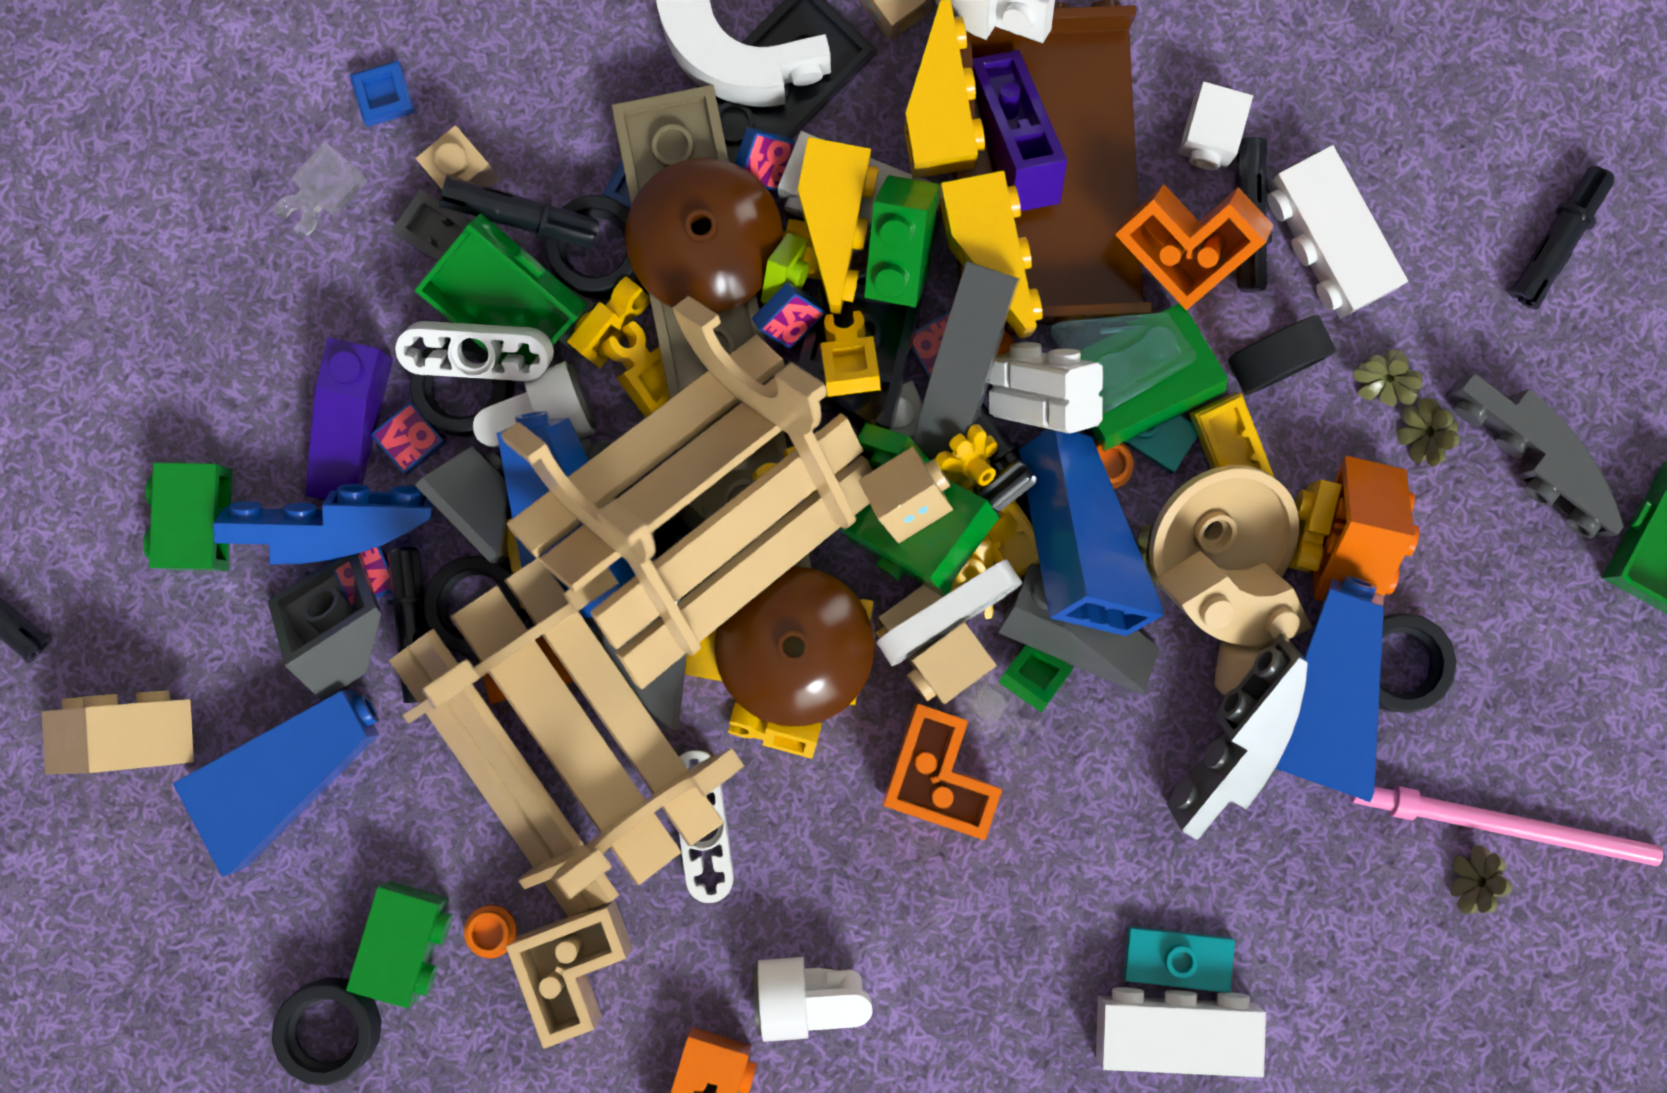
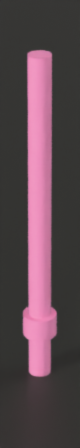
(1408, 804)

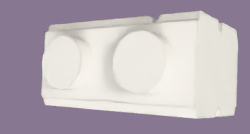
(1046, 389)

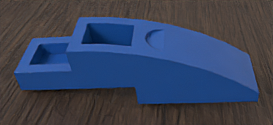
(347, 524)

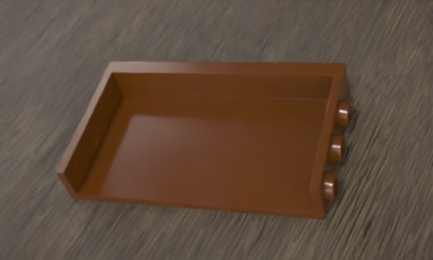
(1088, 96)

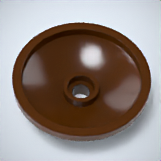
(714, 268)
(803, 687)

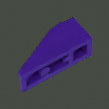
(1019, 130)
(345, 414)

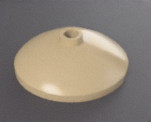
(1250, 516)

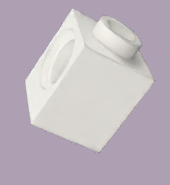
(1215, 126)

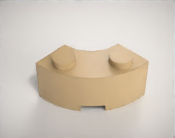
(1235, 604)

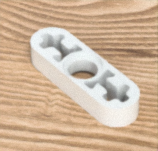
(437, 333)
(949, 612)
(721, 863)

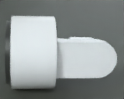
(555, 391)
(796, 1000)

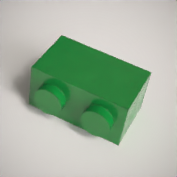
(901, 240)
(183, 509)
(399, 945)

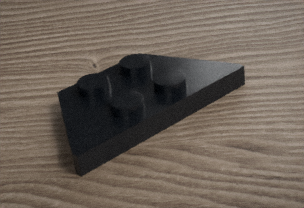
(893, 334)

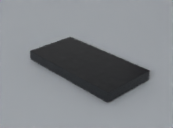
(789, 23)

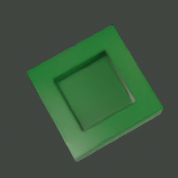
(885, 444)
(1035, 676)

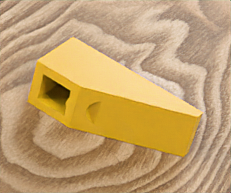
(938, 115)
(831, 200)
(983, 231)

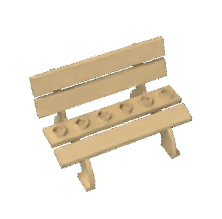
(627, 522)
(565, 735)

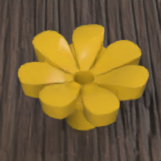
(969, 458)

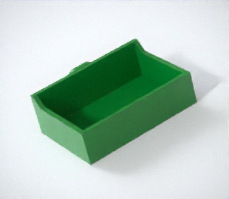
(498, 283)
(1169, 397)
(934, 553)
(1642, 555)

